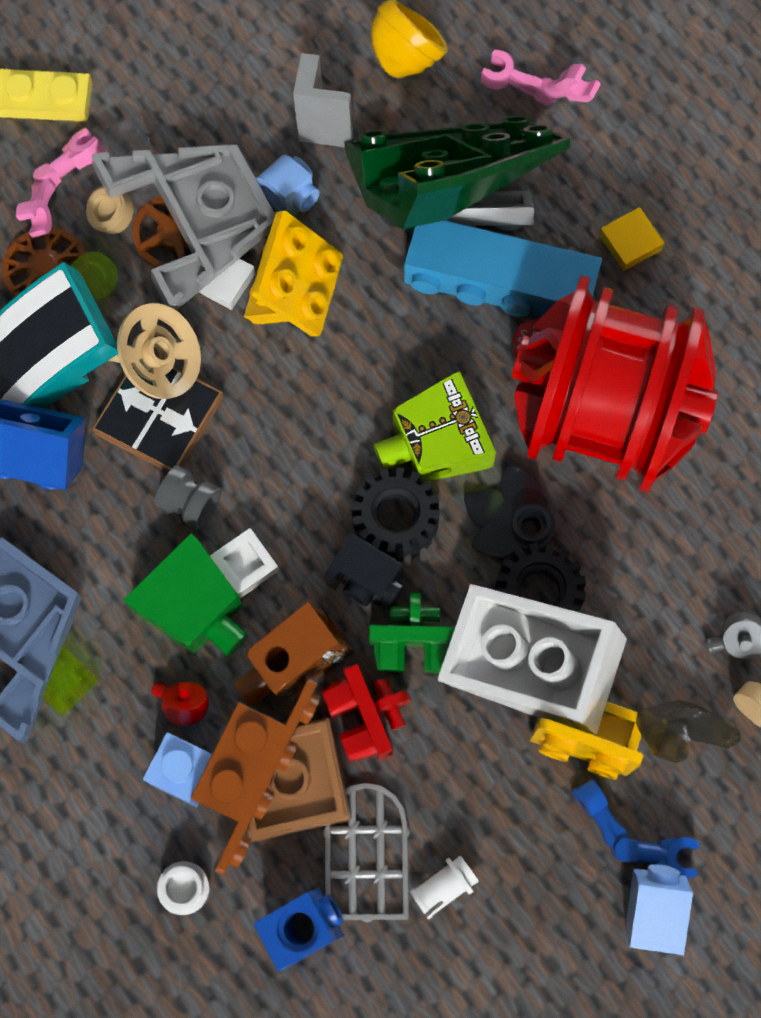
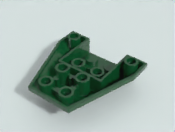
(442, 171)

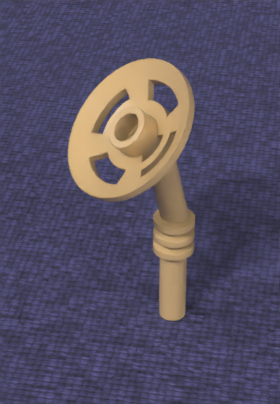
(158, 352)

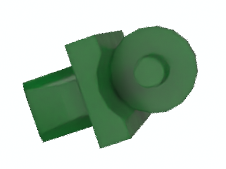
(390, 640)

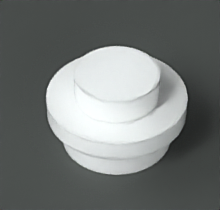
(183, 888)

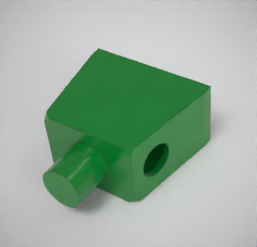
(190, 600)

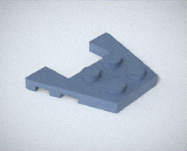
(33, 627)

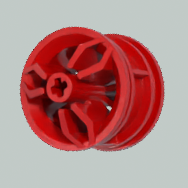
(615, 384)

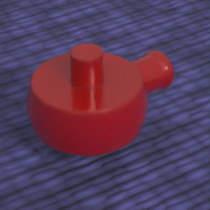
(182, 702)

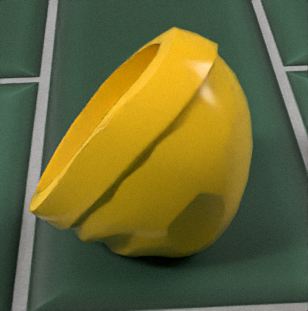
(404, 40)

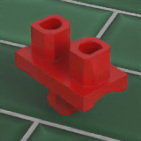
(352, 694)

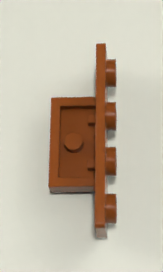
(243, 766)

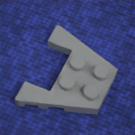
(211, 202)

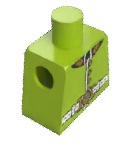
(438, 433)

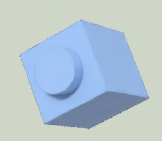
(177, 768)
(658, 910)

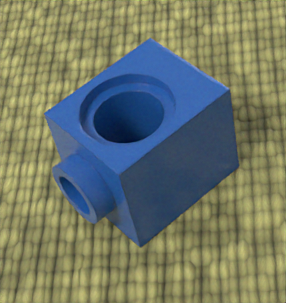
(279, 935)

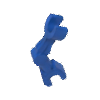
(616, 837)

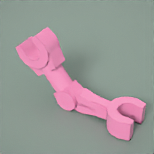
(544, 90)
(48, 176)

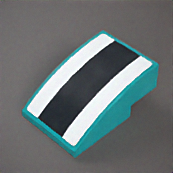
(51, 339)

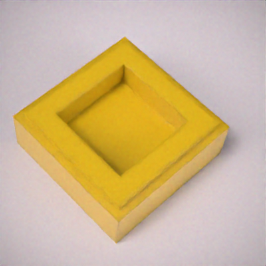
(631, 239)

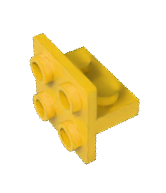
(294, 277)

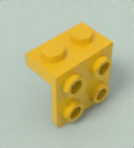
(608, 752)

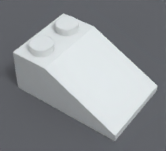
(534, 657)

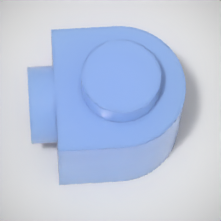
(289, 185)

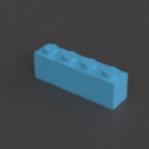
(494, 268)

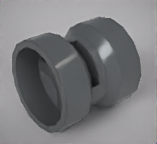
(184, 495)

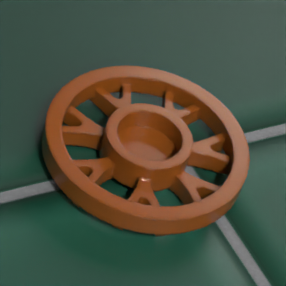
(39, 261)

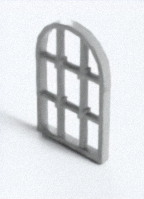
(382, 872)

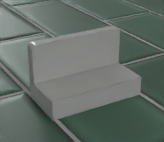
(320, 113)

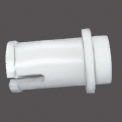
(444, 886)

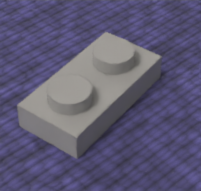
(500, 209)

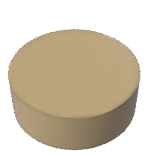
(108, 214)
(749, 701)

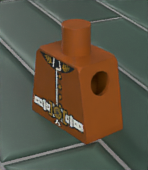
(312, 648)

